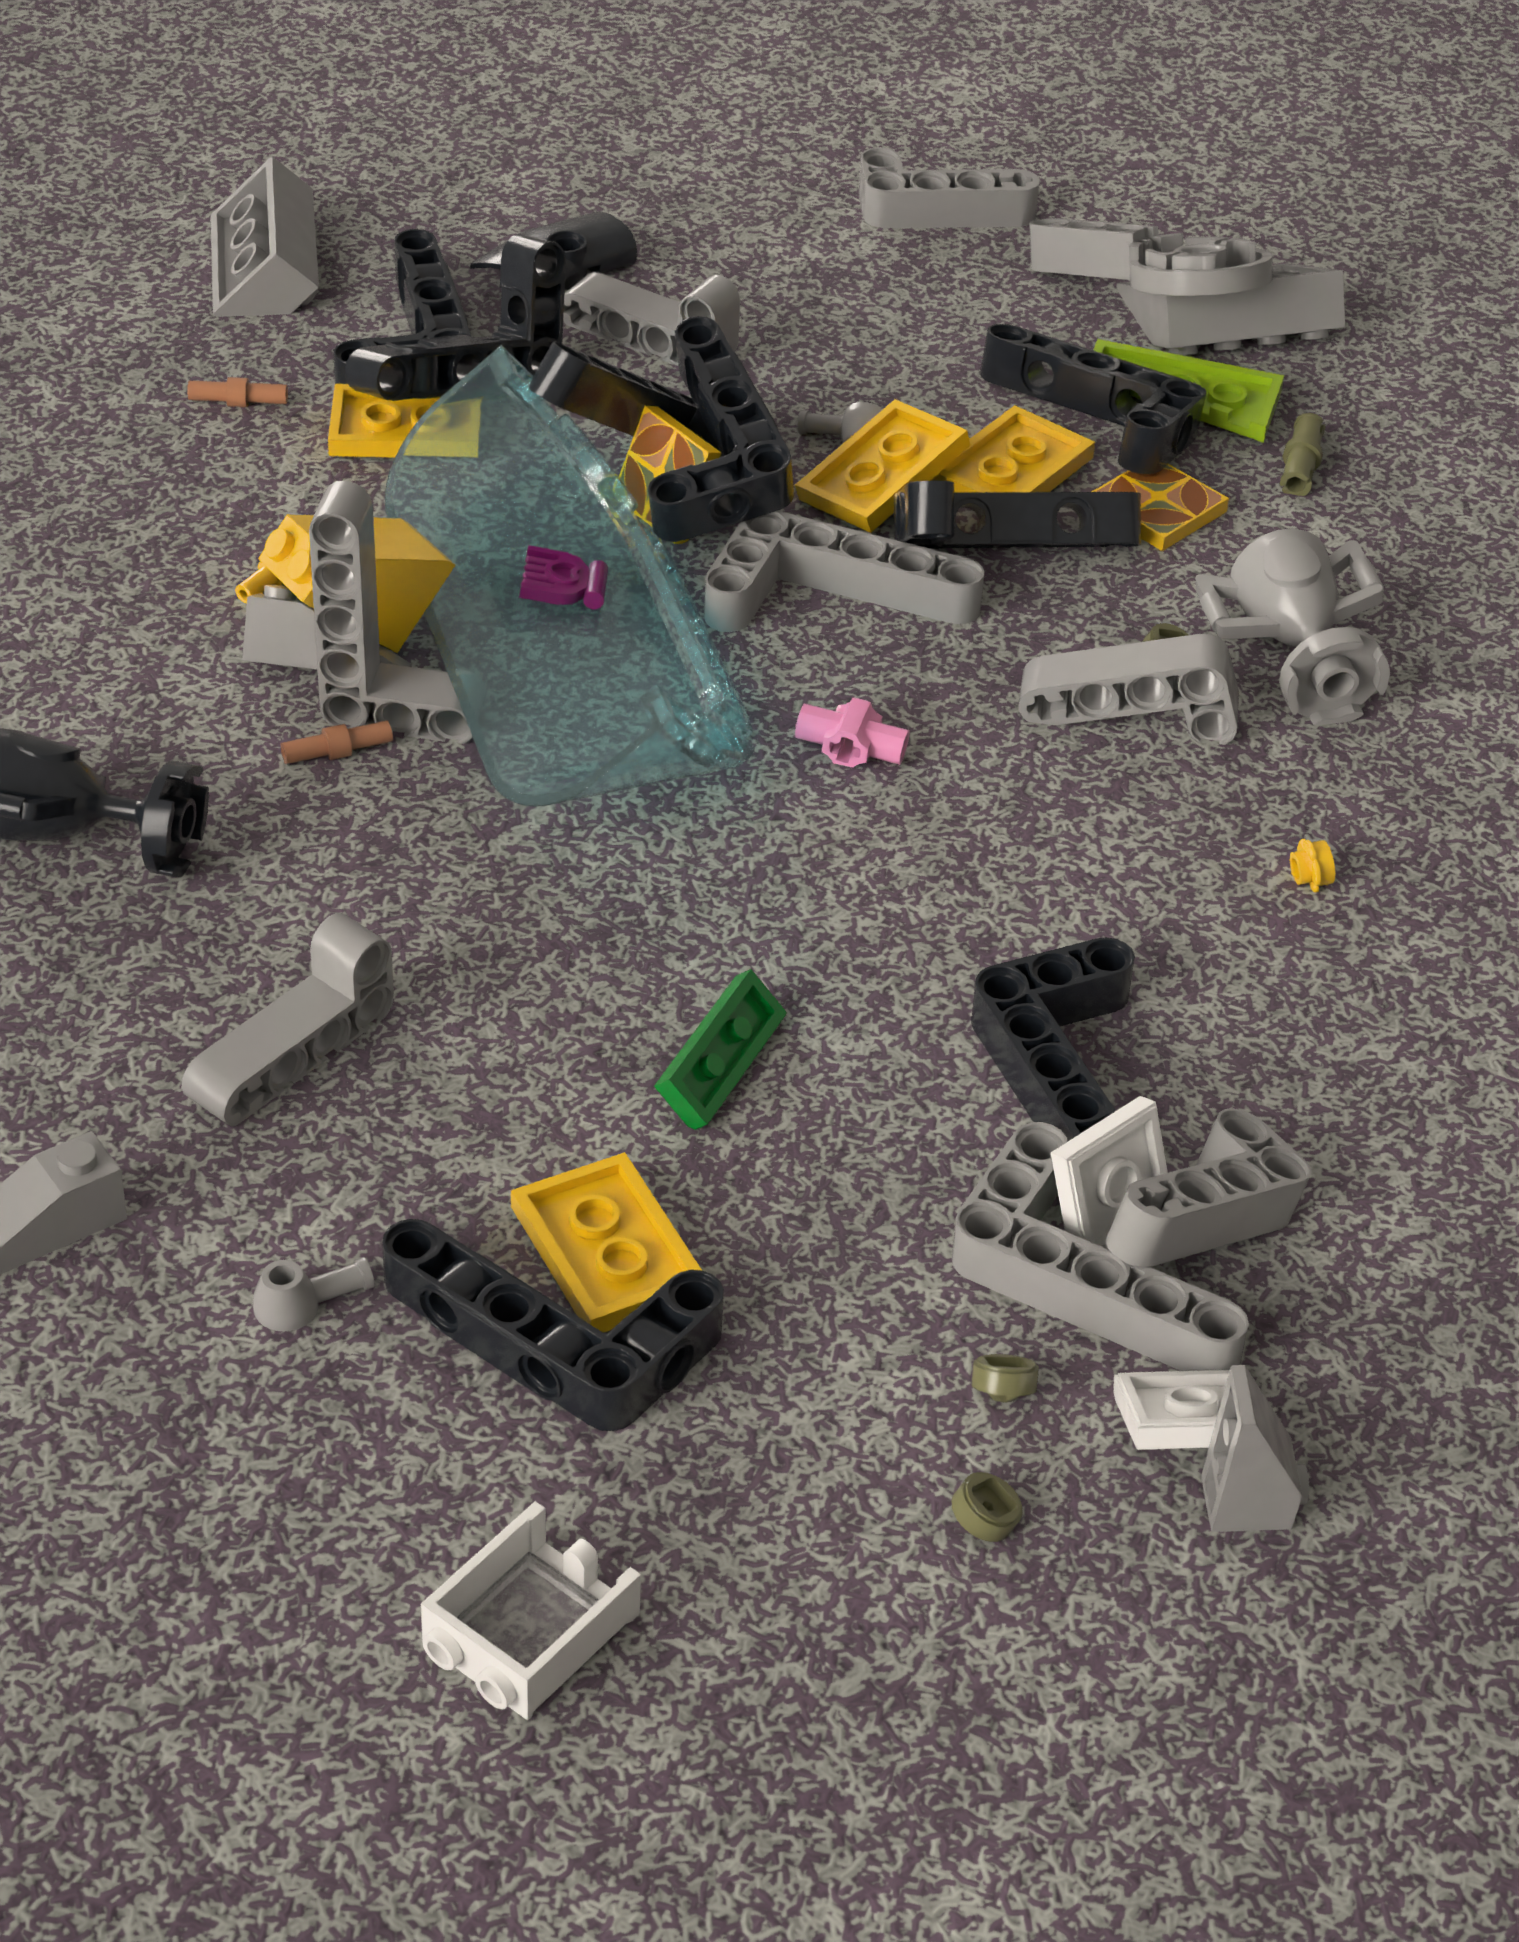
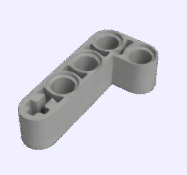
(943, 197)
(647, 319)
(1134, 680)
(295, 1032)
(1236, 1191)

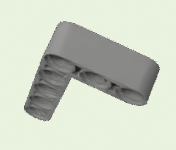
(839, 563)
(350, 677)
(1018, 1255)

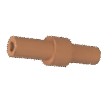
(237, 392)
(336, 742)

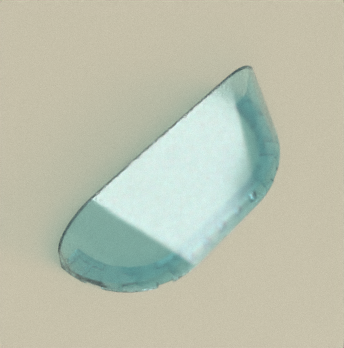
(554, 692)

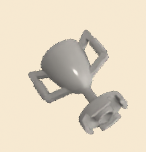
(1292, 595)

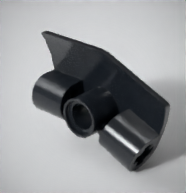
(588, 241)

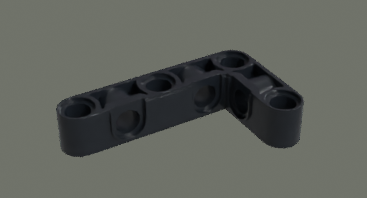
(425, 294)
(529, 323)
(1101, 388)
(755, 463)
(928, 512)
(543, 1345)

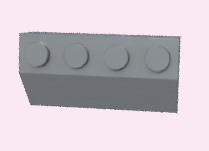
(264, 245)

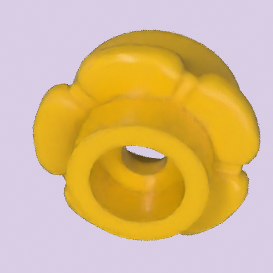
(1313, 864)

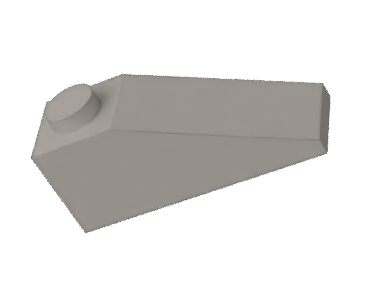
(283, 631)
(59, 1200)
(1251, 1463)

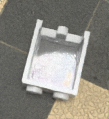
(525, 1614)

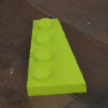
(1235, 396)

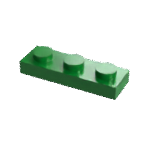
(720, 1050)

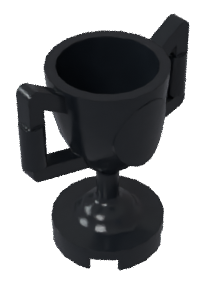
(56, 795)

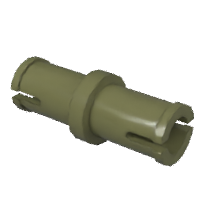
(1302, 454)

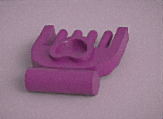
(563, 578)

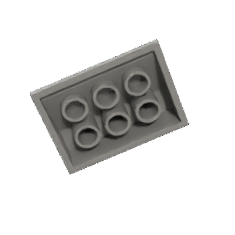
(1296, 301)

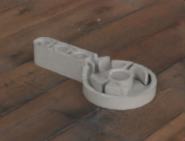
(1149, 260)

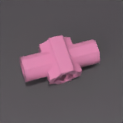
(852, 733)

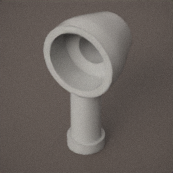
(846, 425)
(290, 1300)

